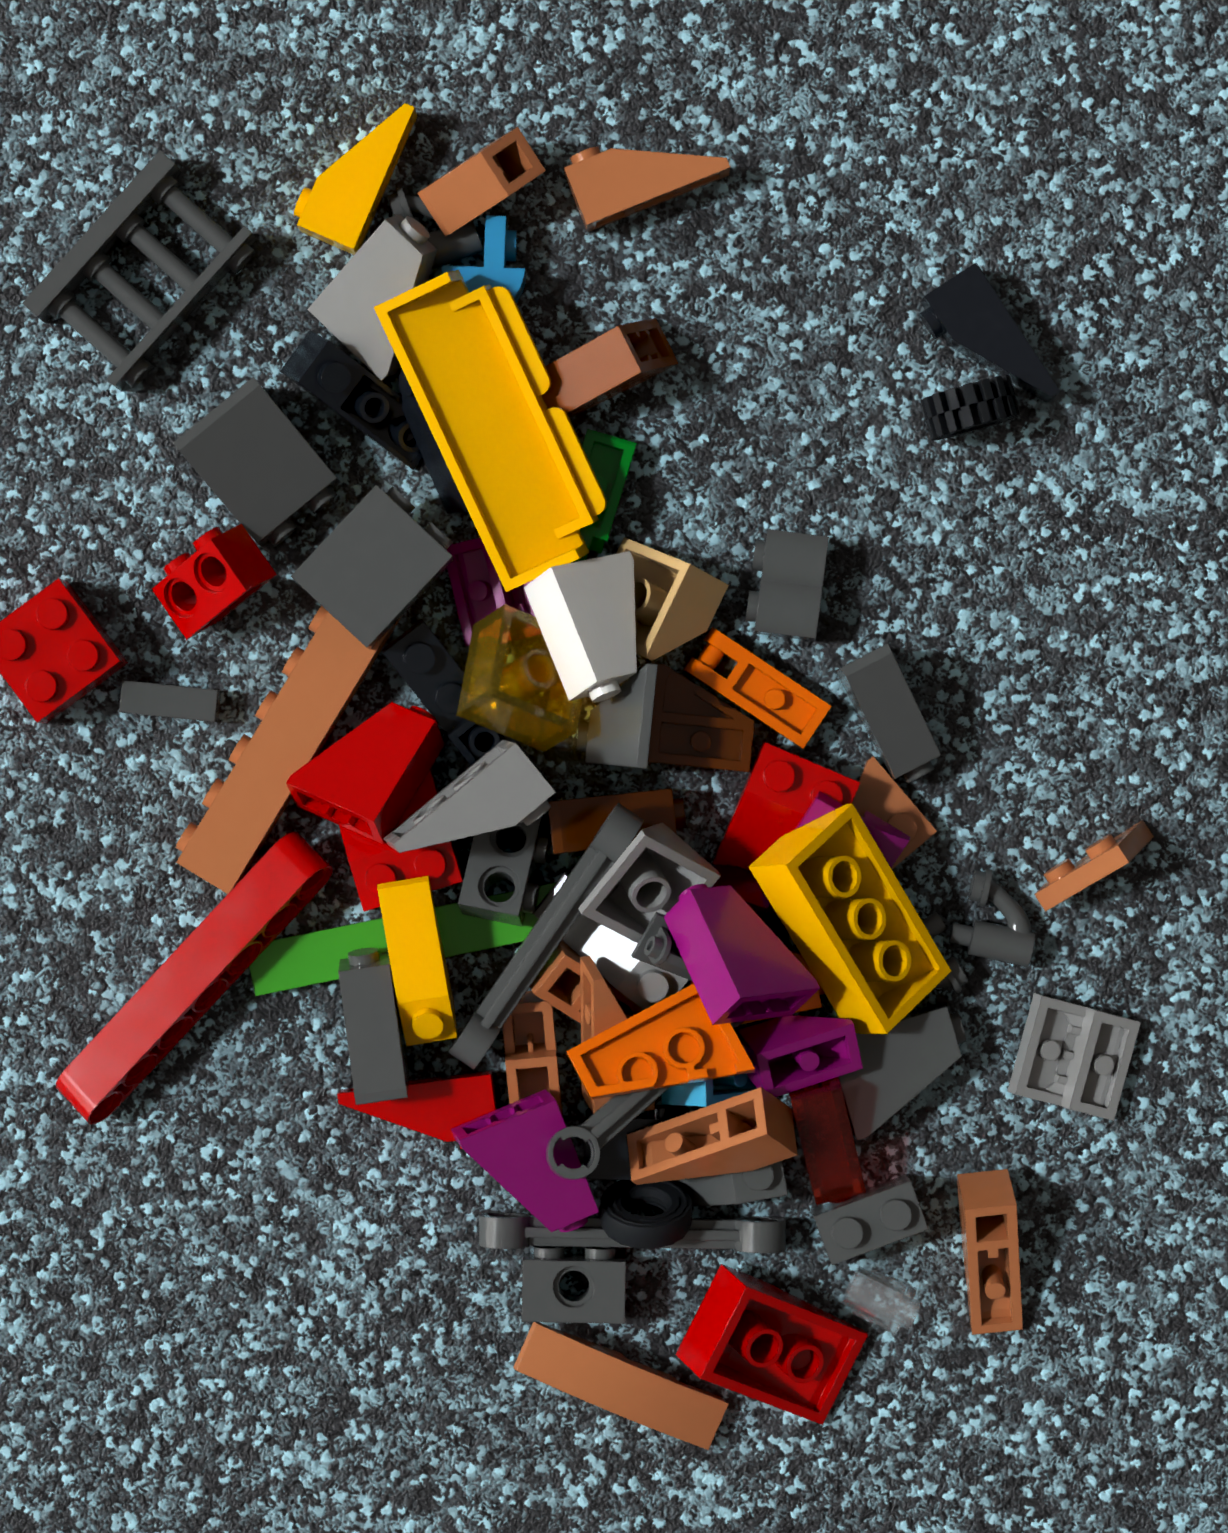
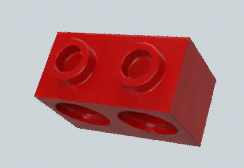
(213, 579)

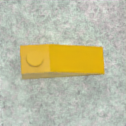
(351, 189)
(417, 961)

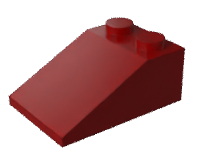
(775, 802)
(379, 863)
(770, 1345)

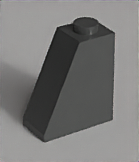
(890, 713)
(373, 1027)
(900, 1066)

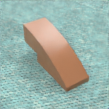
(531, 1050)

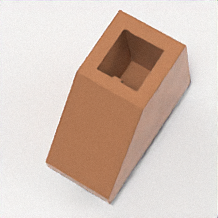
(481, 181)

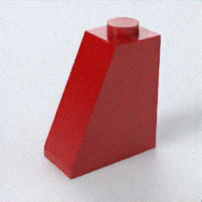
(370, 771)

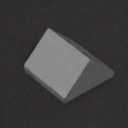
(646, 881)

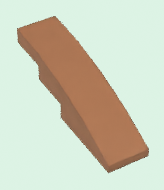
(620, 1385)

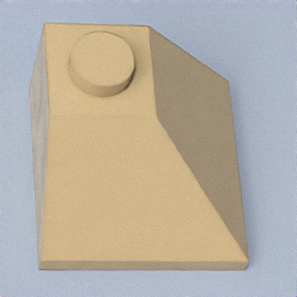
(671, 600)

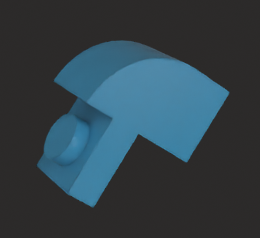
(498, 248)

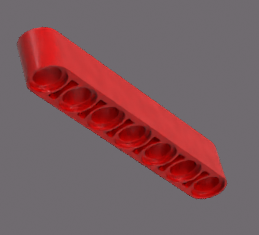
(194, 977)

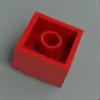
(55, 651)

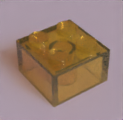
(514, 682)

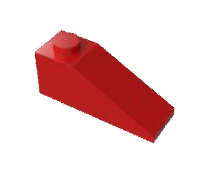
(434, 1103)

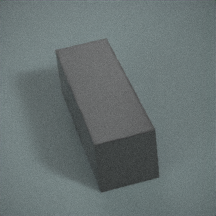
(170, 701)

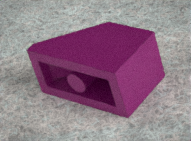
(800, 1051)

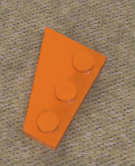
(660, 1049)

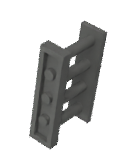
(125, 223)

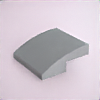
(1074, 1056)

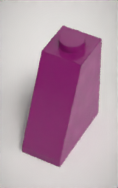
(736, 957)
(513, 1151)

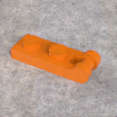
(759, 689)

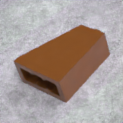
(608, 366)

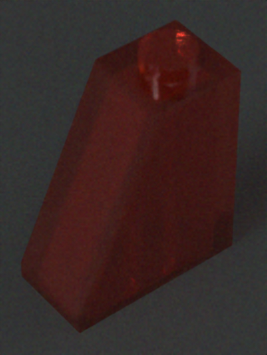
(826, 1142)

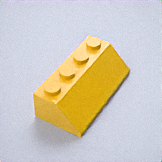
(851, 920)

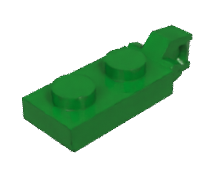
(611, 462)

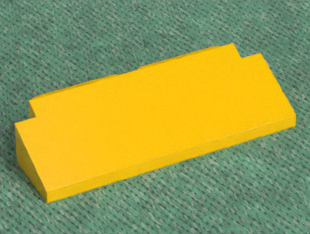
(486, 410)

